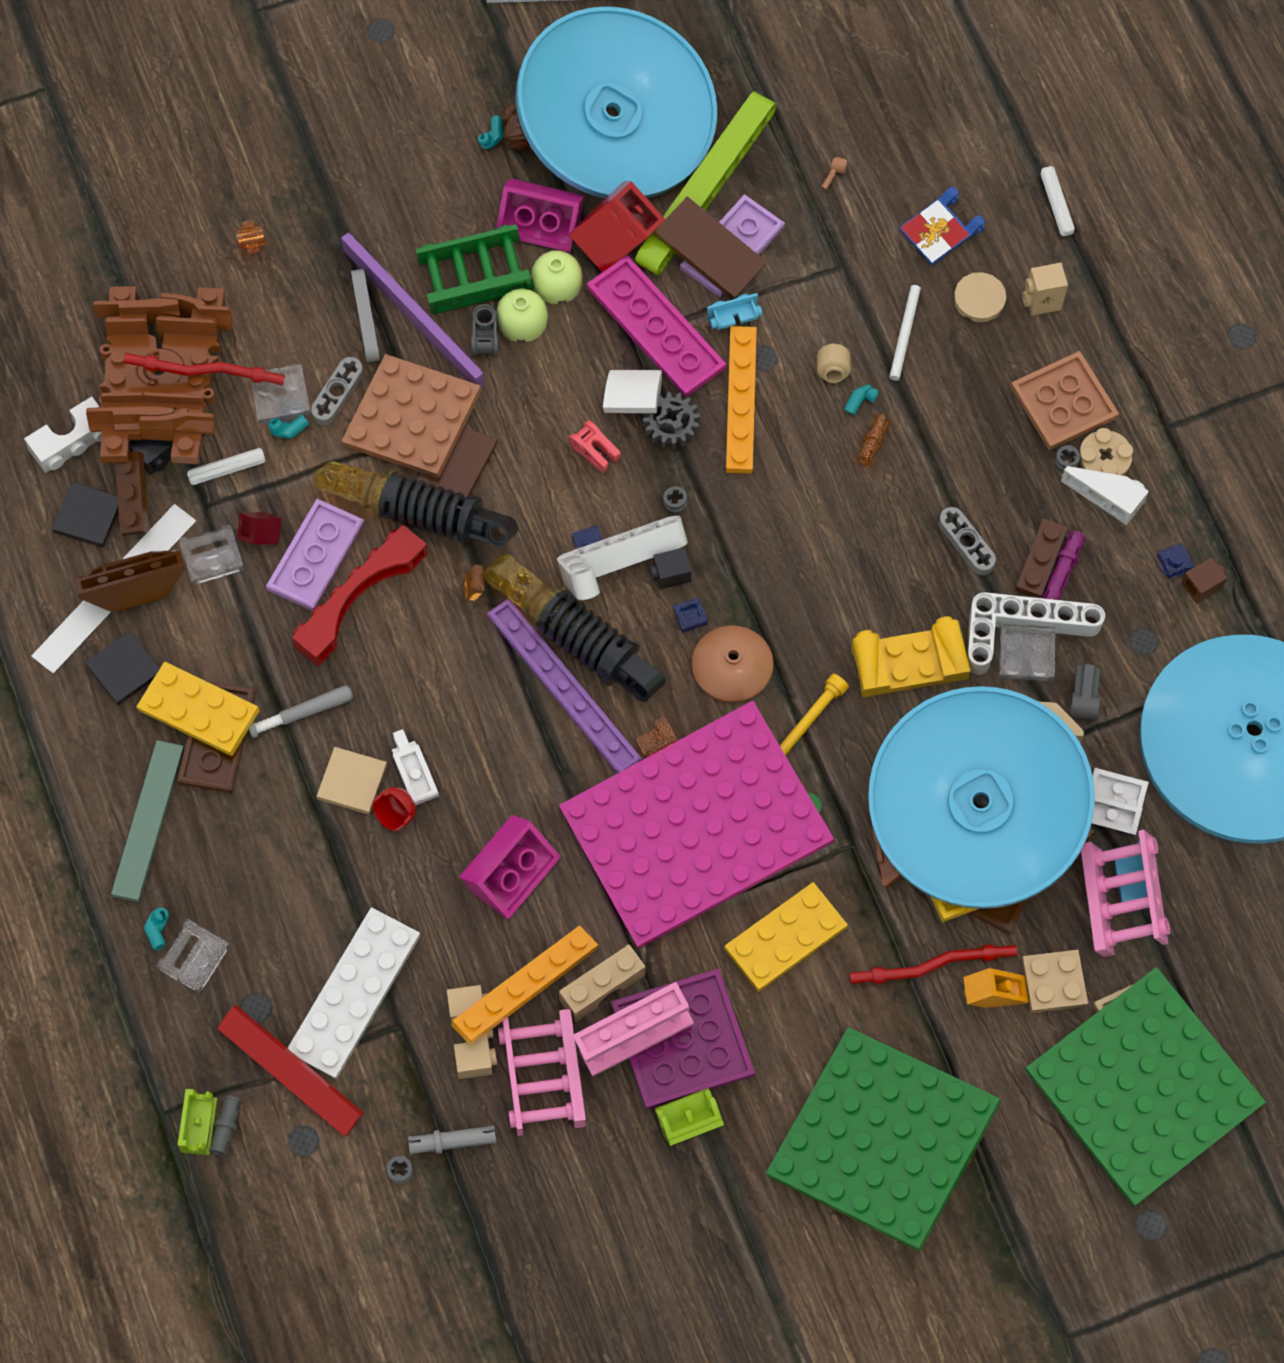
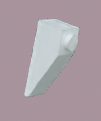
(1109, 491)

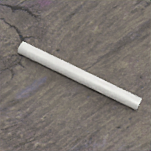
(905, 332)

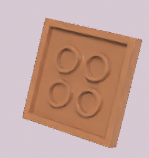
(1064, 400)

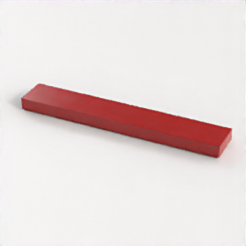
(290, 1070)

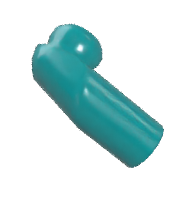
(493, 137)
(860, 395)
(287, 430)
(154, 927)

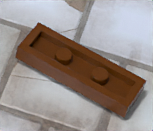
(132, 495)
(1041, 558)

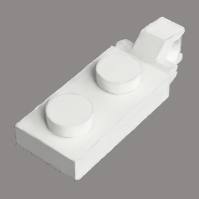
(413, 769)

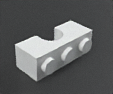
(53, 449)

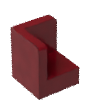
(258, 528)

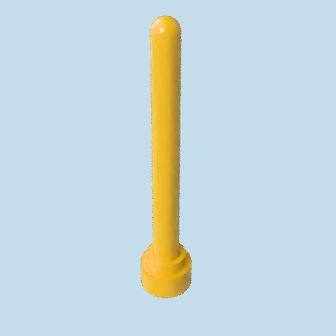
(834, 687)

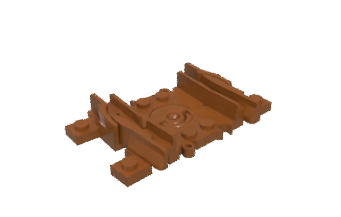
(164, 405)

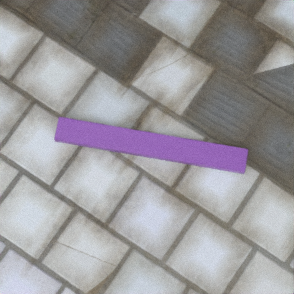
(412, 310)
(563, 686)

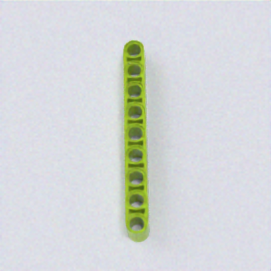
(713, 172)

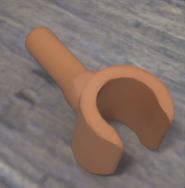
(838, 165)

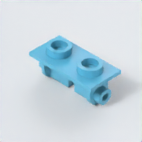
(722, 313)

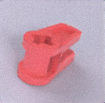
(591, 437)

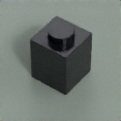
(671, 568)

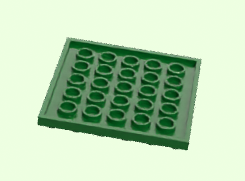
(1144, 1086)
(883, 1138)

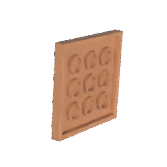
(411, 416)

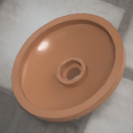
(732, 679)

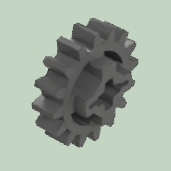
(670, 422)

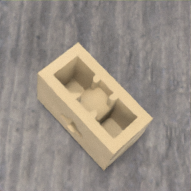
(1045, 289)

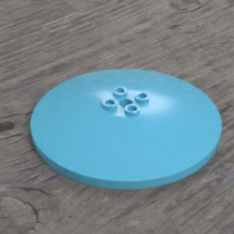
(623, 63)
(1200, 743)
(992, 747)

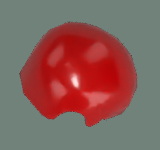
(394, 808)

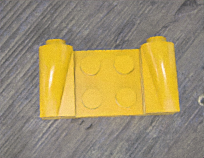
(910, 659)

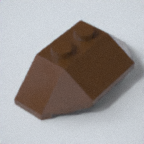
(131, 580)

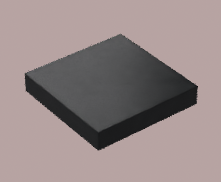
(87, 515)
(123, 668)

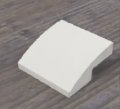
(632, 391)
(1118, 800)

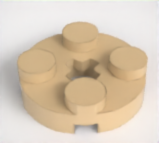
(1106, 441)

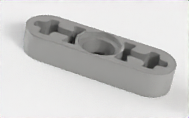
(337, 402)
(950, 530)

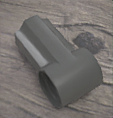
(1085, 699)

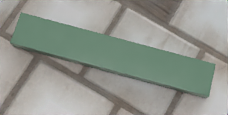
(147, 821)

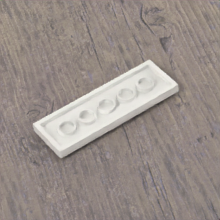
(353, 993)

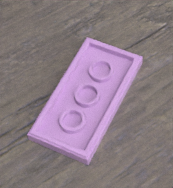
(751, 225)
(315, 555)

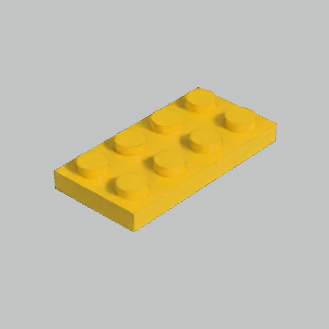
(198, 708)
(785, 937)

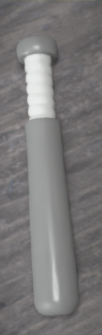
(315, 705)

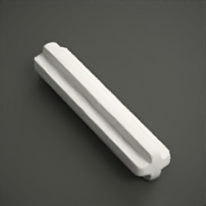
(1057, 201)
(226, 466)

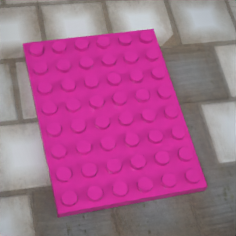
(696, 824)

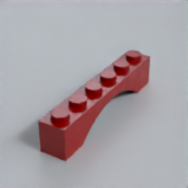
(395, 557)

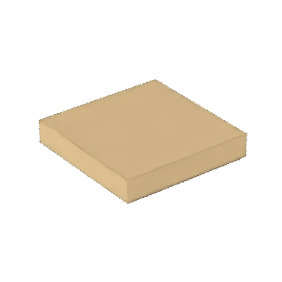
(351, 780)

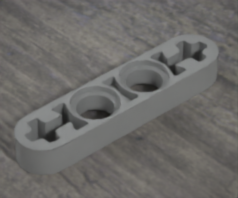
(365, 315)

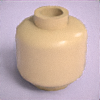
(833, 363)

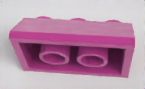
(541, 213)
(510, 866)

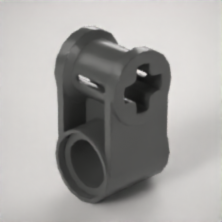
(484, 336)

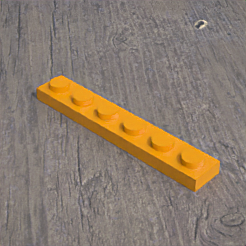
(741, 400)
(524, 985)

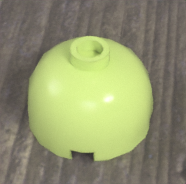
(556, 277)
(521, 315)

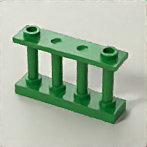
(478, 292)

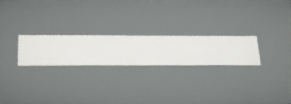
(88, 616)

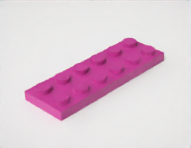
(656, 326)

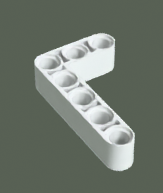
(586, 563)
(1023, 607)

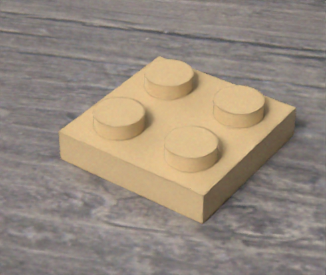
(1054, 981)

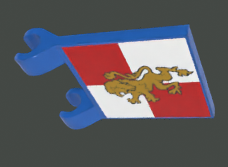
(937, 229)

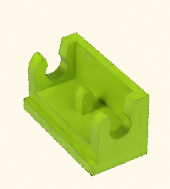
(689, 1116)
(197, 1122)

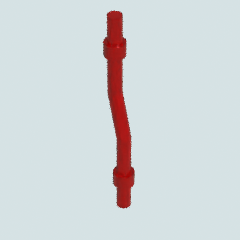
(256, 374)
(879, 975)

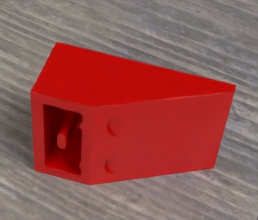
(616, 226)

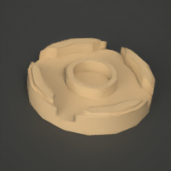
(980, 297)

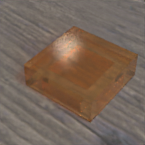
(474, 582)

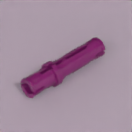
(1067, 560)

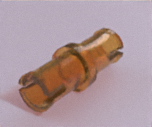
(873, 440)

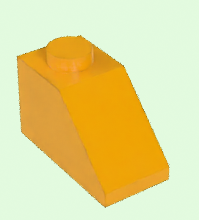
(995, 988)

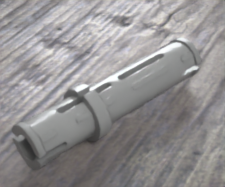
(451, 1139)

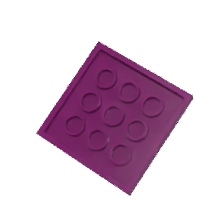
(697, 1057)

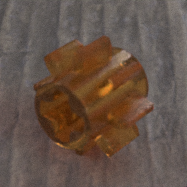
(250, 236)

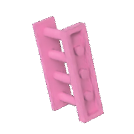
(1097, 886)
(634, 1029)
(565, 1055)

